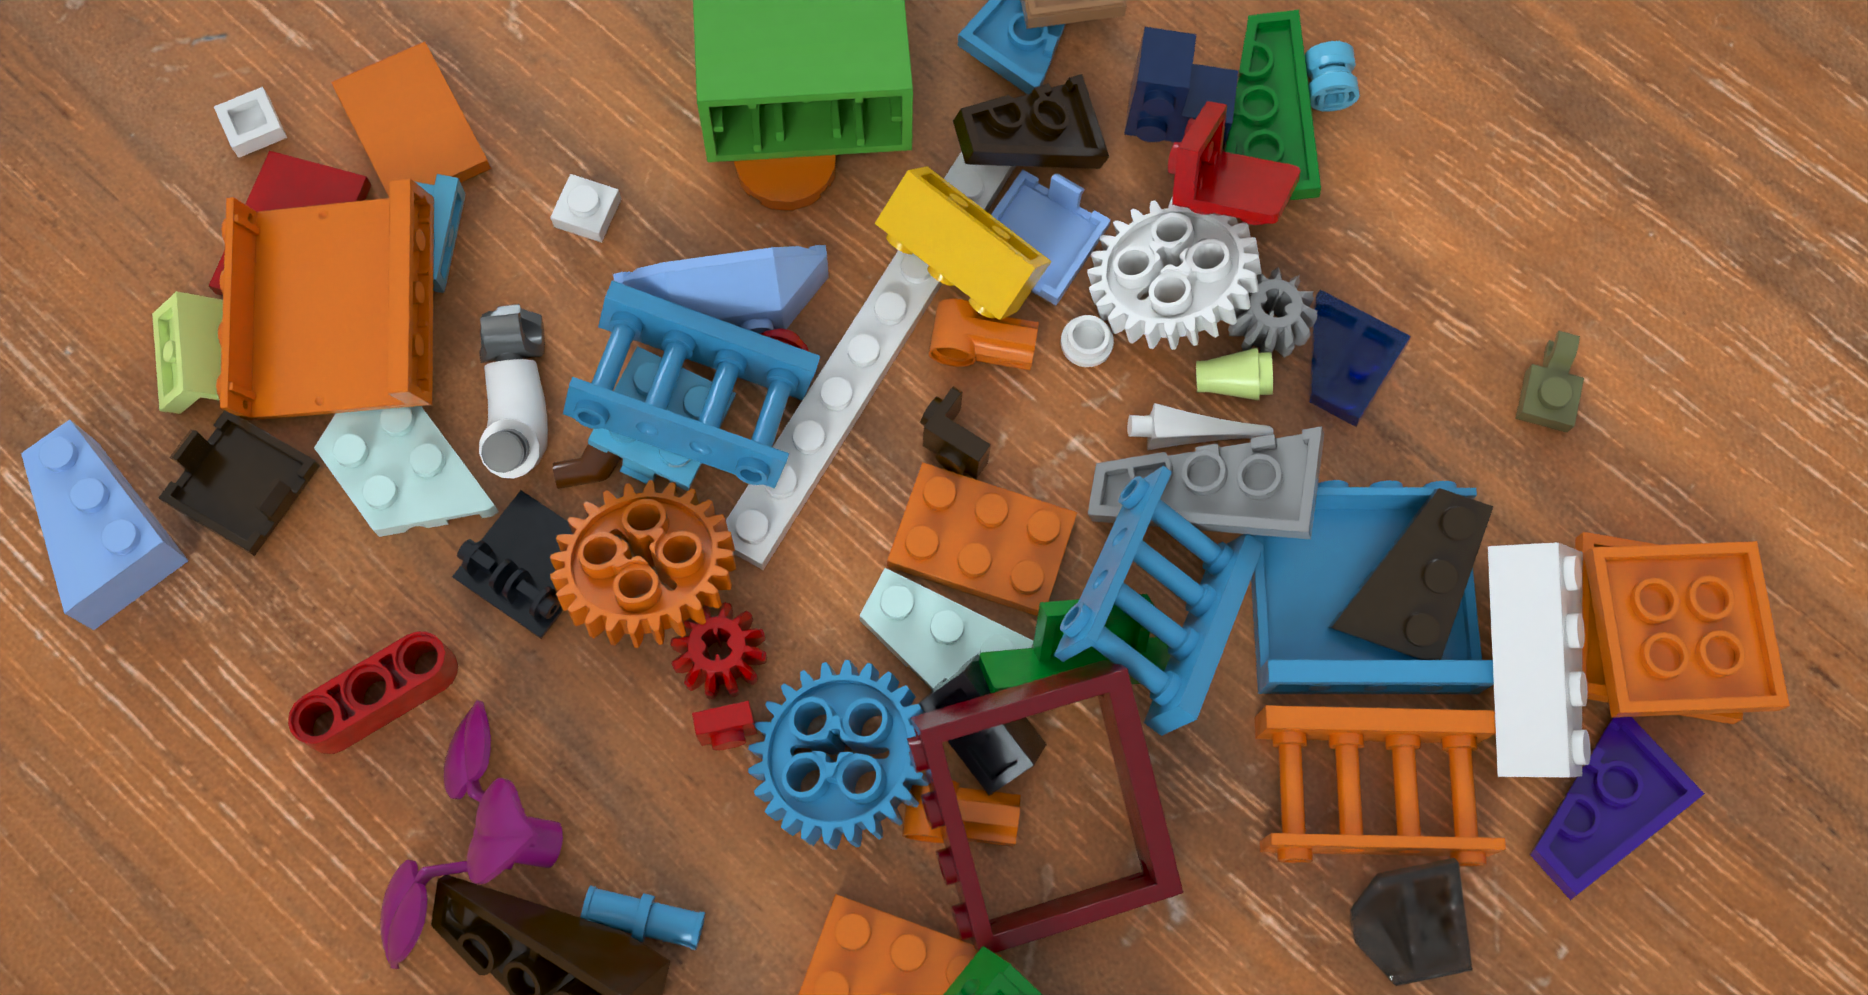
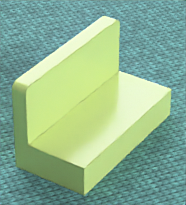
(187, 350)

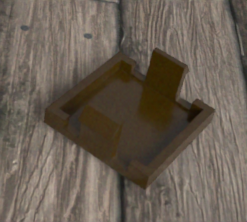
(237, 481)

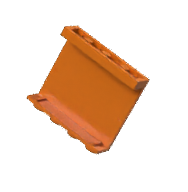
(328, 306)

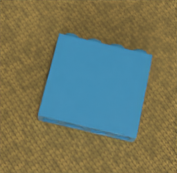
(1309, 581)

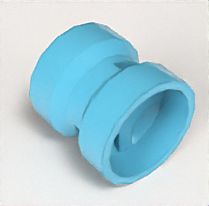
(1331, 76)

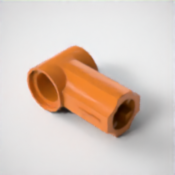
(967, 336)
(985, 817)

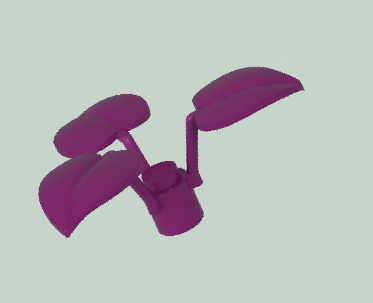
(499, 840)

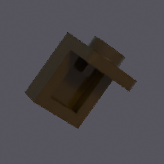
(953, 444)

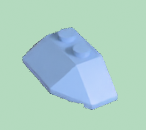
(744, 288)

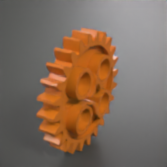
(678, 532)

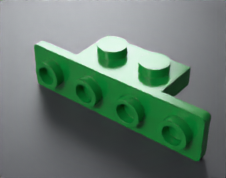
(1020, 666)

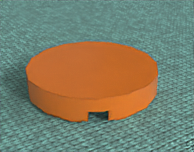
(786, 181)

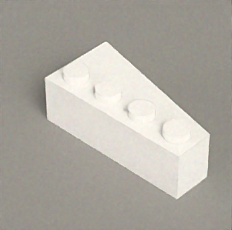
(1538, 659)

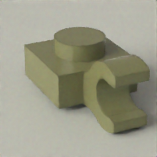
(1548, 391)

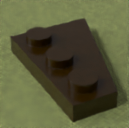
(1034, 130)
(1421, 580)

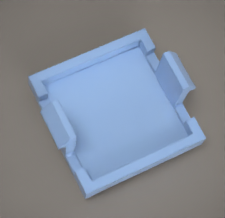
(1053, 226)

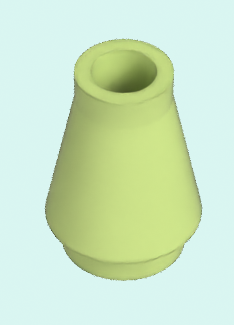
(1237, 374)

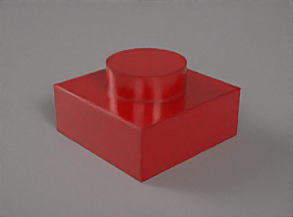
(725, 725)

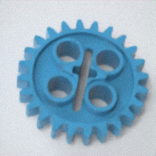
(832, 804)

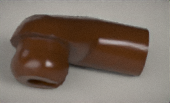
(590, 468)

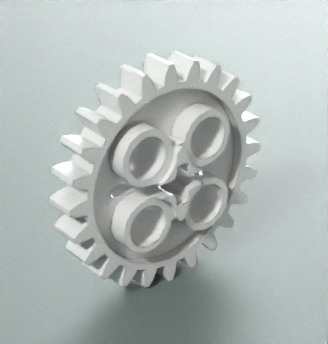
(1172, 257)

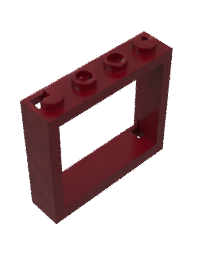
(1137, 781)

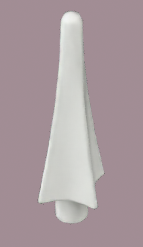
(1177, 427)

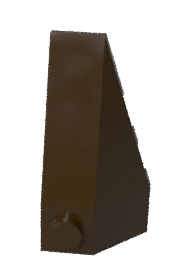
(542, 948)

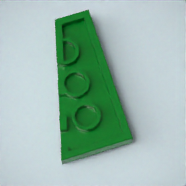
(1274, 99)

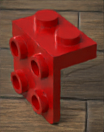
(1225, 181)

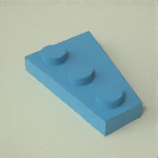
(1006, 46)

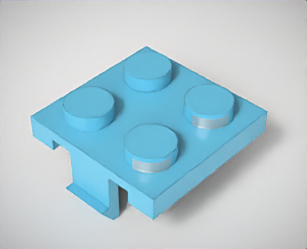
(644, 460)

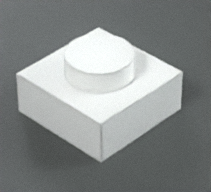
(250, 122)
(585, 208)

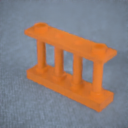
(1403, 733)

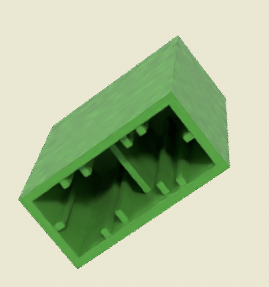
(802, 77)

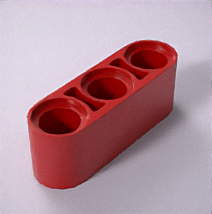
(346, 693)

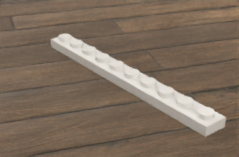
(847, 384)

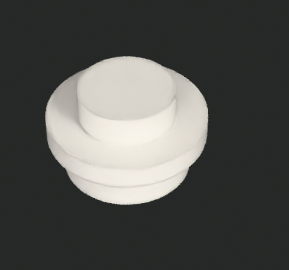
(1087, 341)

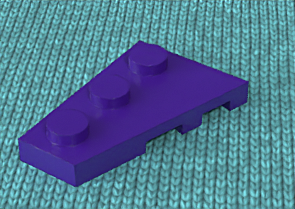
(1613, 807)

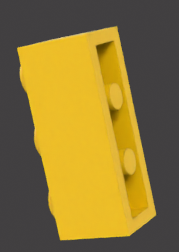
(961, 243)

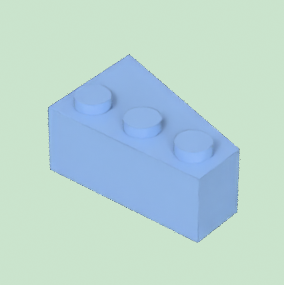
(95, 527)

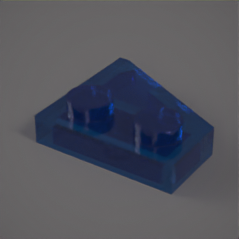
(1350, 357)

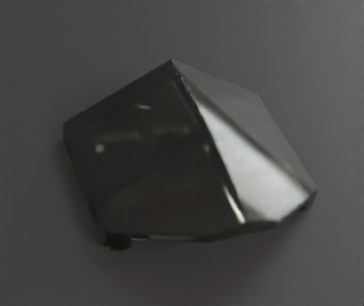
(1414, 922)

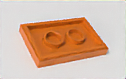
(410, 120)

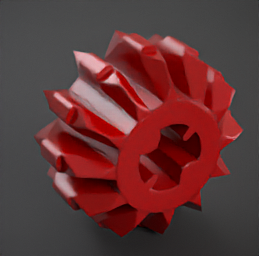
(741, 644)

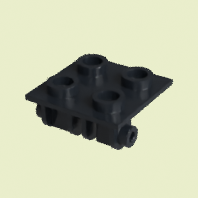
(514, 563)

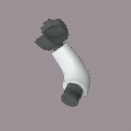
(516, 402)

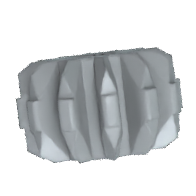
(1287, 304)

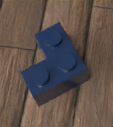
(1172, 89)

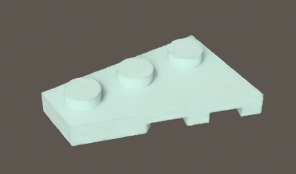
(930, 630)

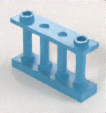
(707, 341)
(1210, 606)

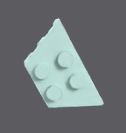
(400, 470)

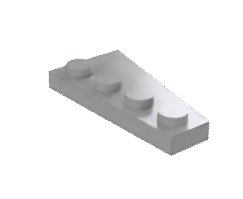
(1237, 488)

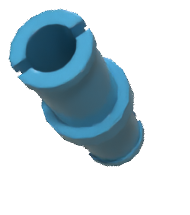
(643, 917)

